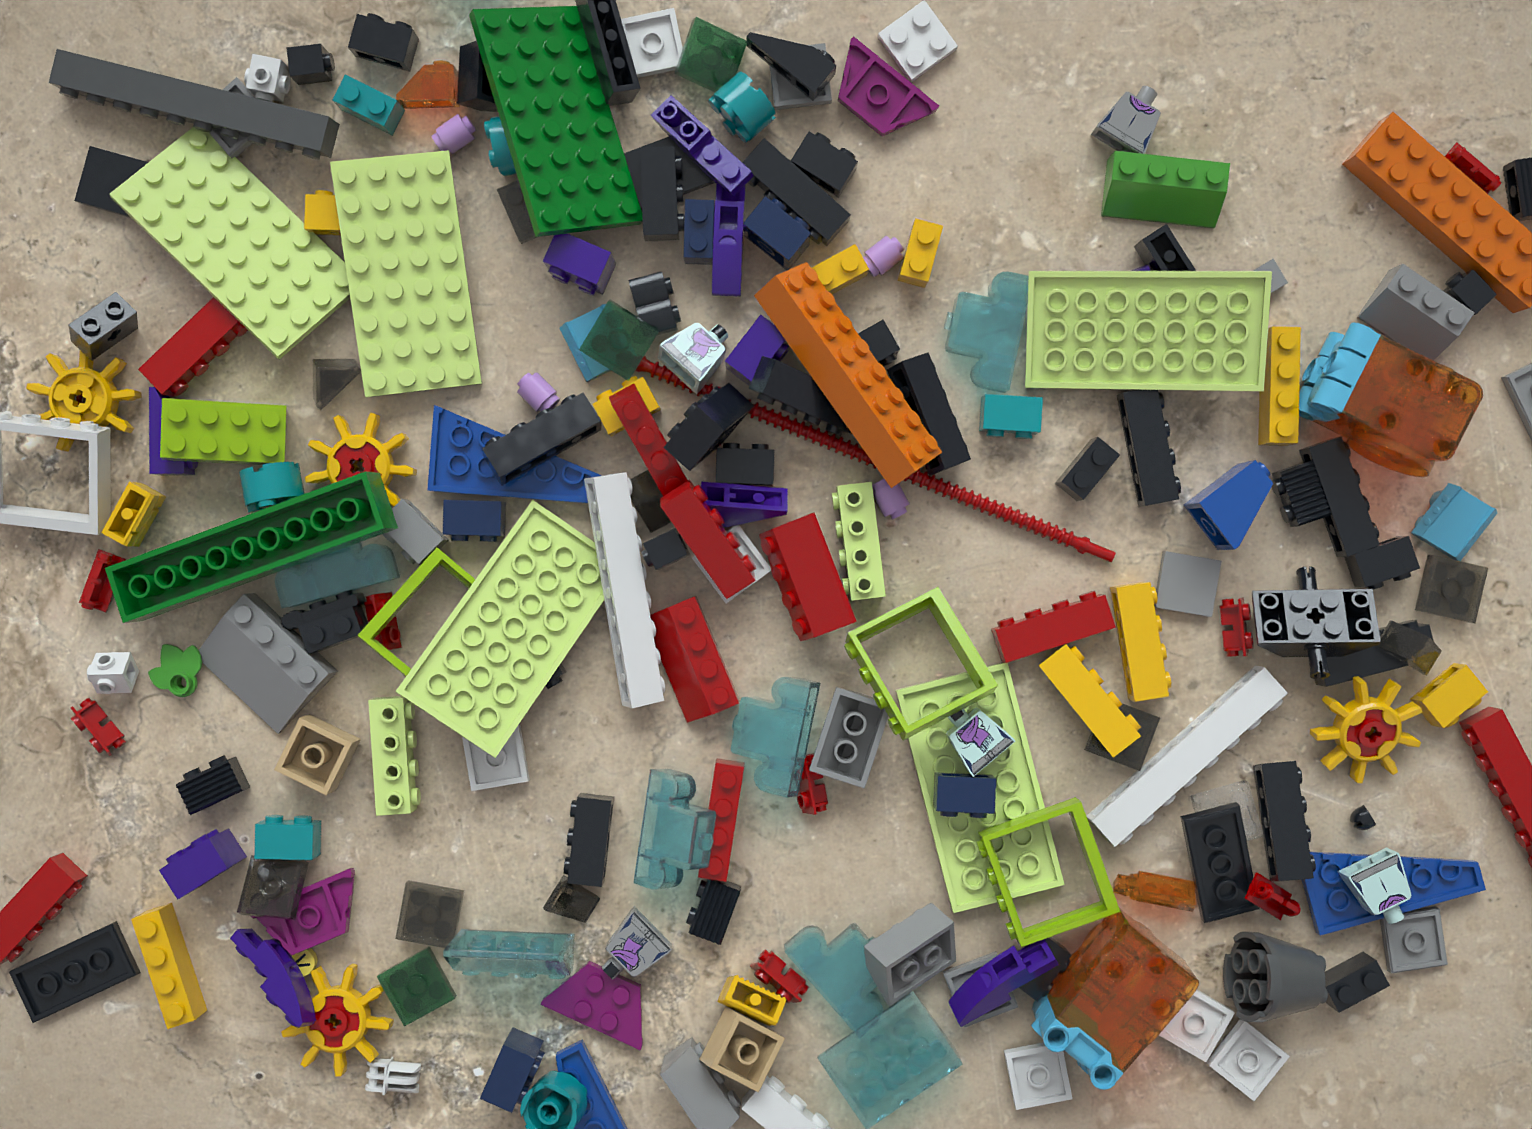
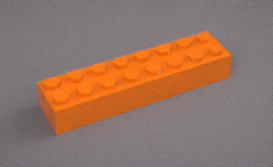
(1446, 208)
(847, 373)

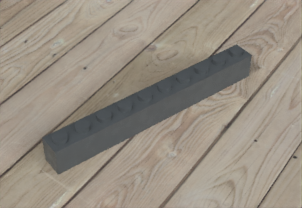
(194, 103)

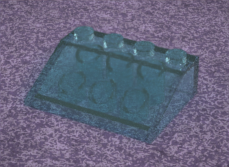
(511, 953)
(890, 1060)

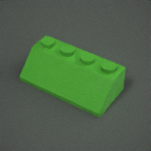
(1164, 189)

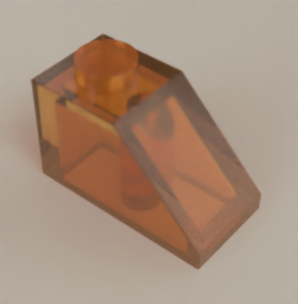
(431, 87)

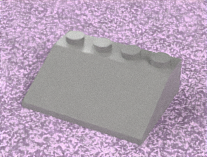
(264, 661)

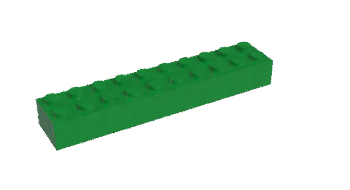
(252, 547)

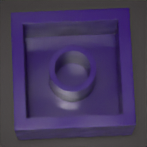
(579, 262)
(759, 341)
(201, 861)

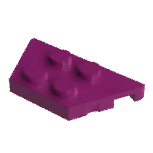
(880, 93)
(321, 914)
(601, 1003)

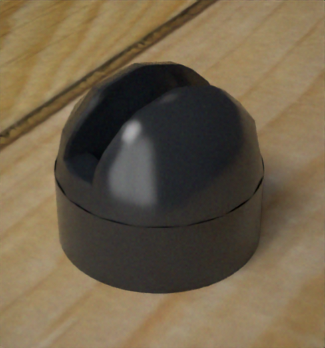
(1362, 818)

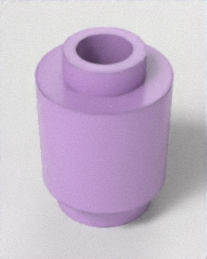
(454, 134)
(883, 255)
(537, 392)
(890, 500)

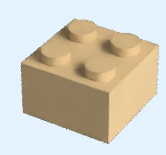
(317, 754)
(742, 1049)

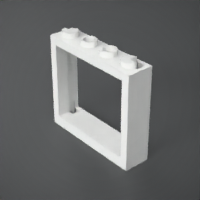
(98, 475)

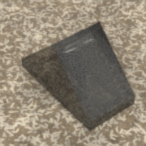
(331, 377)
(647, 501)
(1409, 647)
(571, 901)

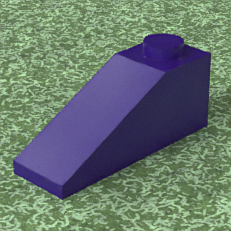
(156, 464)
(745, 503)

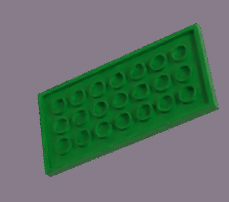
(556, 119)

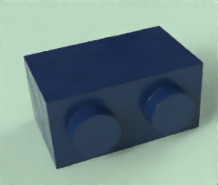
(699, 231)
(474, 518)
(964, 794)

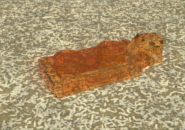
(1157, 890)

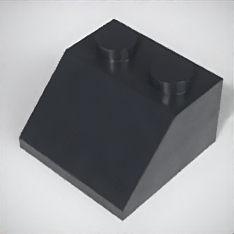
(473, 82)

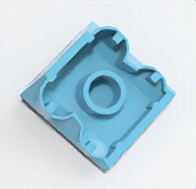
(575, 334)
(1453, 521)

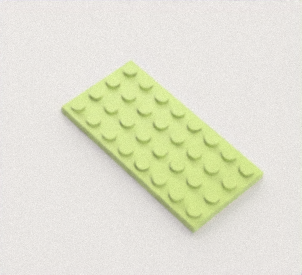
(236, 240)
(406, 272)
(1148, 330)
(509, 631)
(1025, 855)

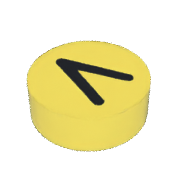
(306, 961)

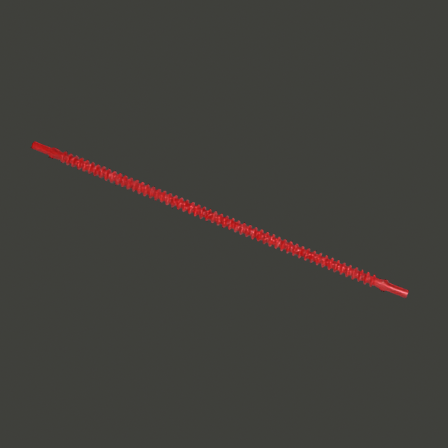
(1082, 544)

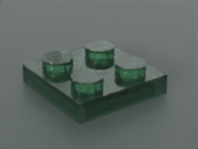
(710, 55)
(619, 340)
(416, 986)

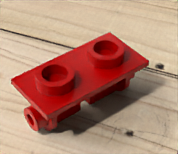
(1473, 168)
(97, 590)
(390, 635)
(1238, 638)
(89, 719)
(811, 797)
(1271, 898)
(770, 972)

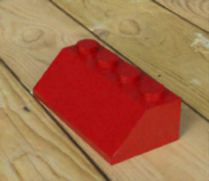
(807, 577)
(693, 660)

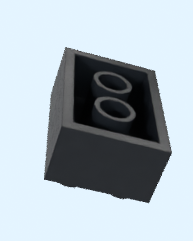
(707, 425)

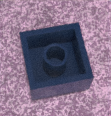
(777, 232)
(513, 1070)

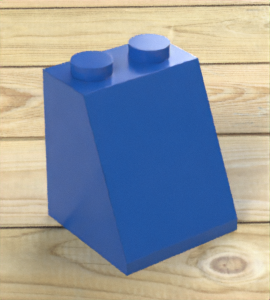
(1231, 504)

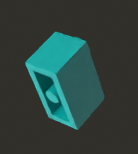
(368, 104)
(1010, 415)
(288, 838)

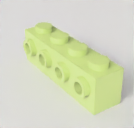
(860, 541)
(393, 755)

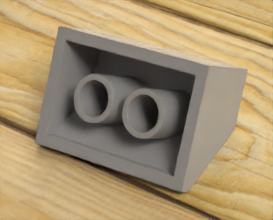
(1415, 313)
(849, 738)
(911, 952)
(699, 1088)

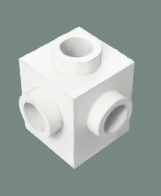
(267, 78)
(113, 672)

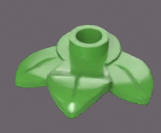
(175, 666)

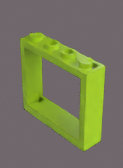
(402, 596)
(957, 638)
(1105, 907)

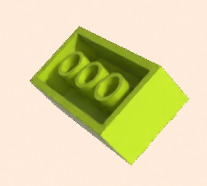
(222, 432)

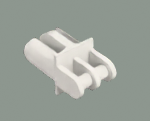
(396, 1076)

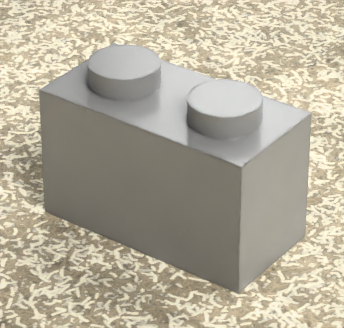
(414, 532)

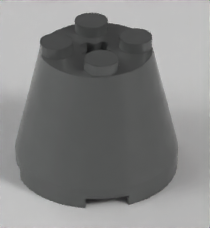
(1272, 977)

